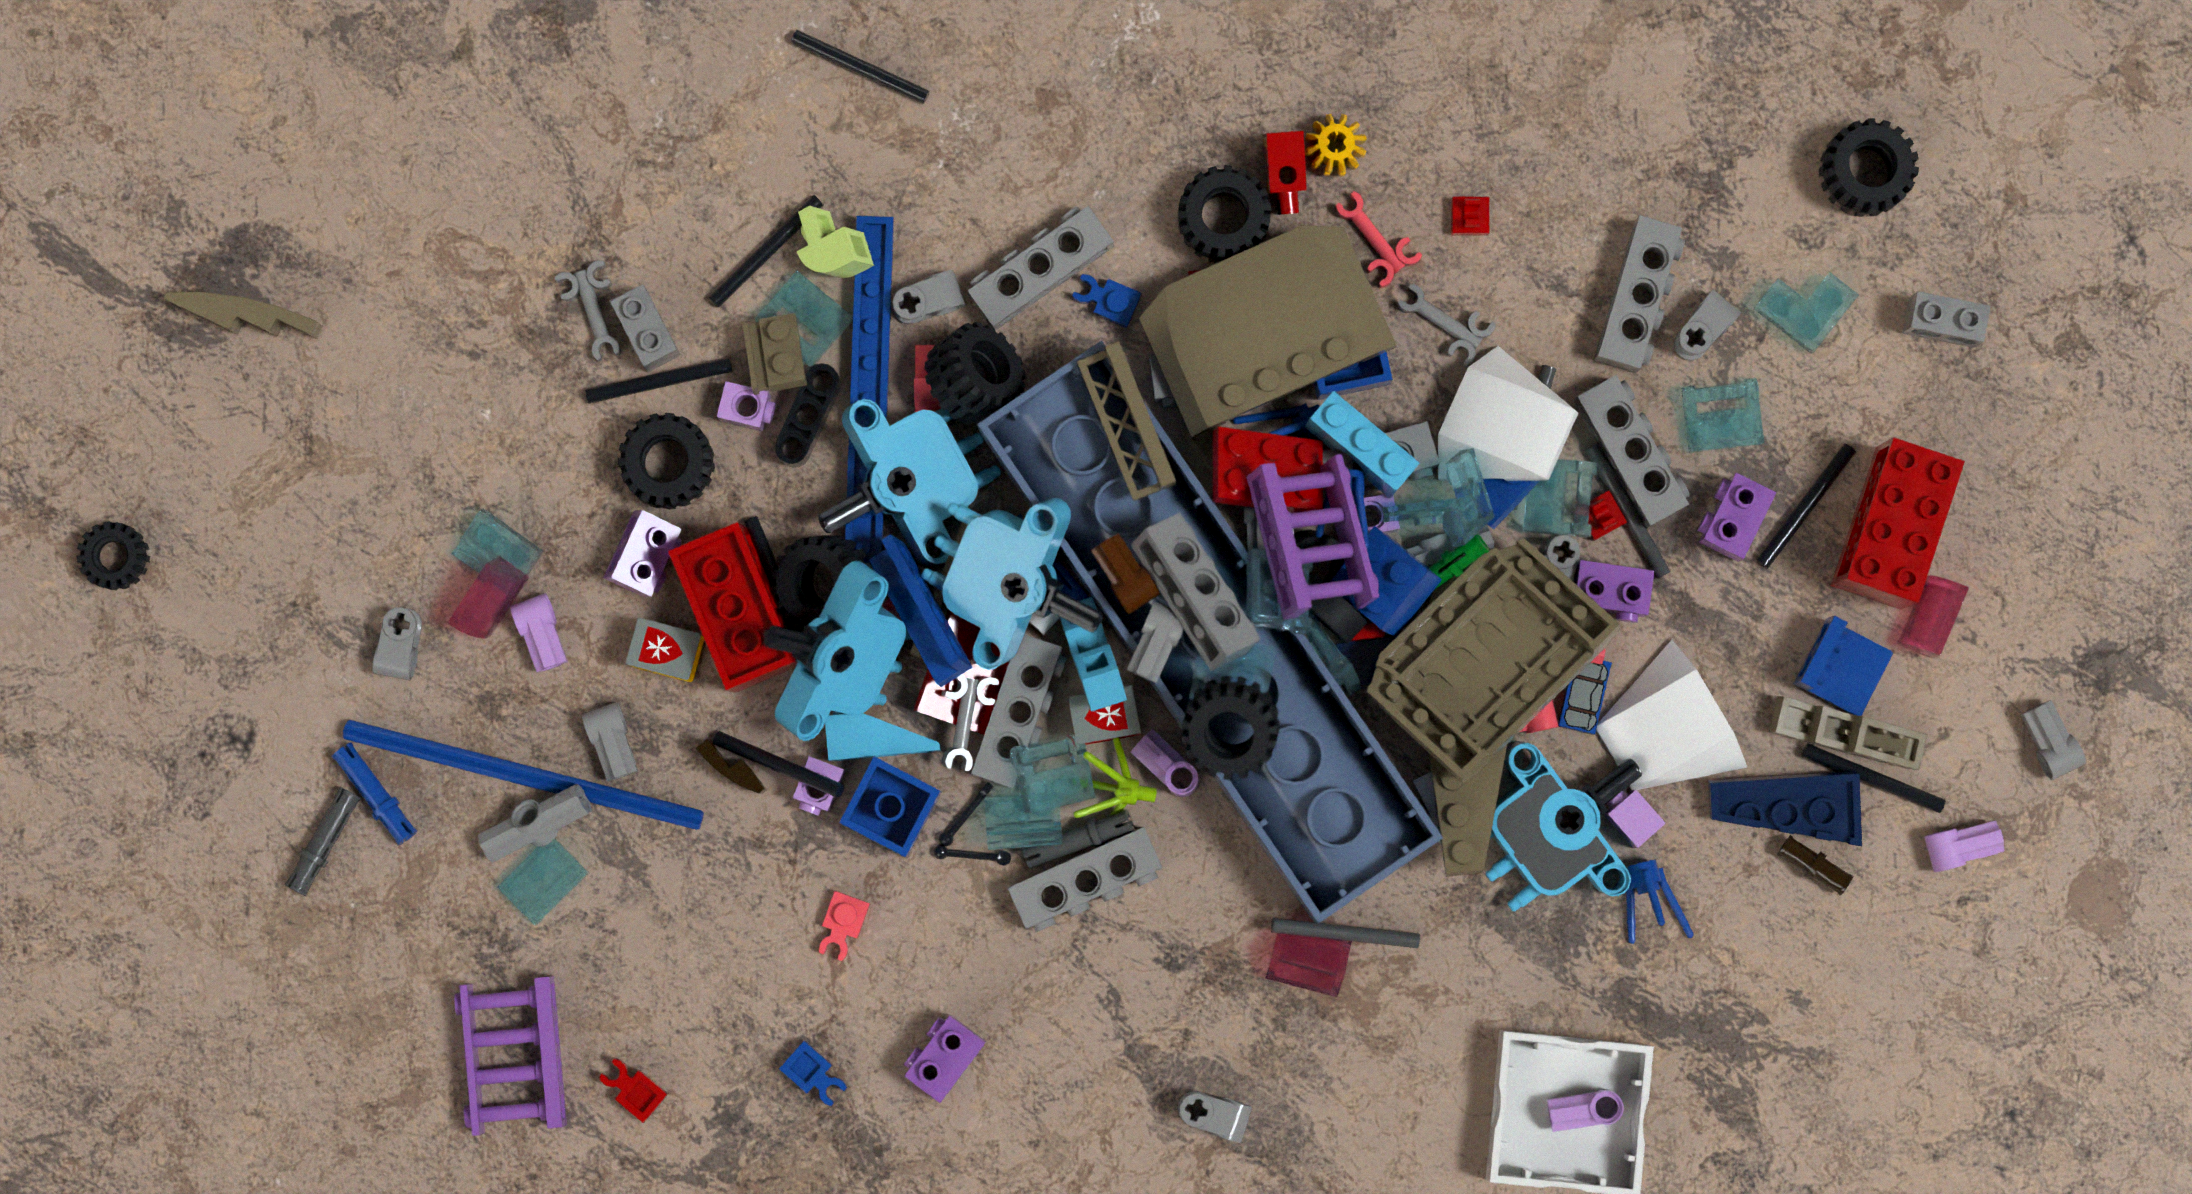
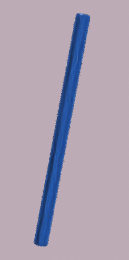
(521, 774)

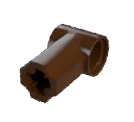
(1129, 581)

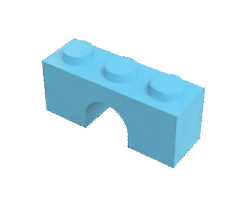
(1377, 454)
(1094, 663)

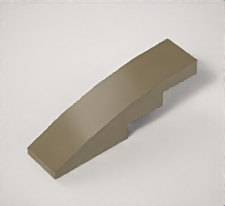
(233, 311)
(1848, 733)

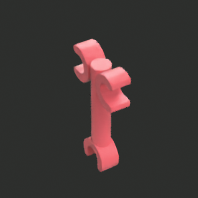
(1391, 260)

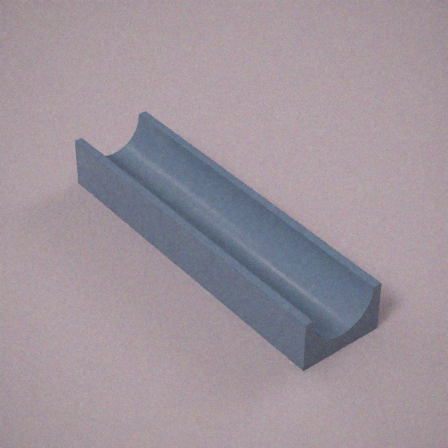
(1329, 795)

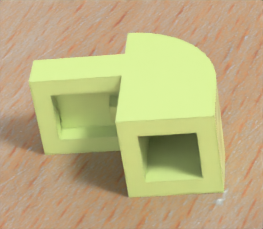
(832, 251)

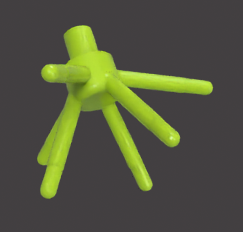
(1126, 791)

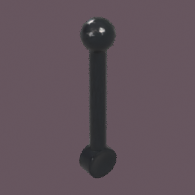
(946, 838)
(942, 852)

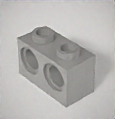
(1946, 319)
(645, 328)

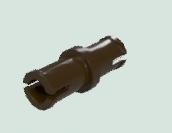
(1815, 865)

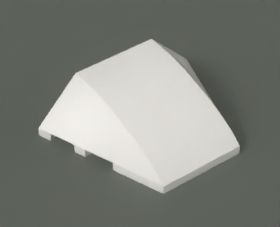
(1508, 421)
(1670, 725)

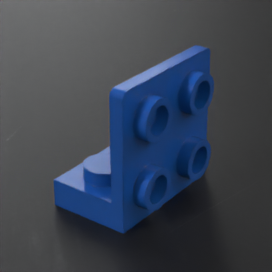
(1843, 667)

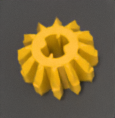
(1349, 147)

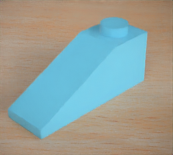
(866, 736)

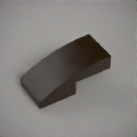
(739, 774)

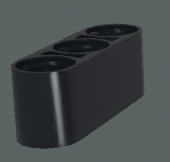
(807, 397)

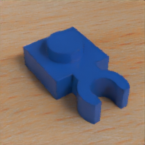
(1113, 301)
(808, 1069)

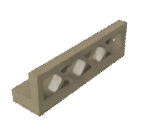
(1140, 417)

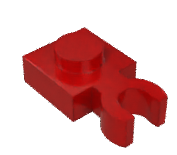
(638, 1093)

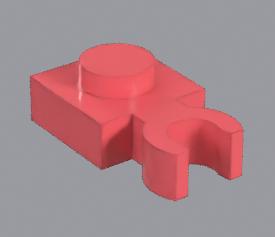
(845, 918)

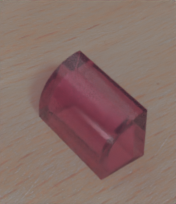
(488, 599)
(1933, 616)
(1309, 962)

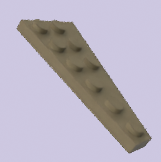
(1466, 814)

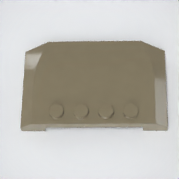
(1264, 324)
(1489, 656)

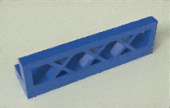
(920, 612)

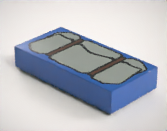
(1585, 698)

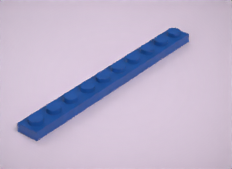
(870, 362)

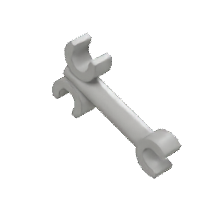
(583, 283)
(1468, 337)
(969, 691)

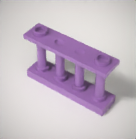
(1280, 546)
(546, 1070)

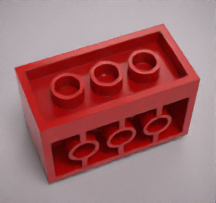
(1897, 523)
(732, 605)

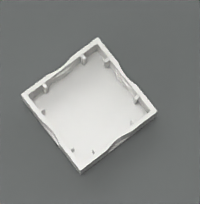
(1584, 1158)

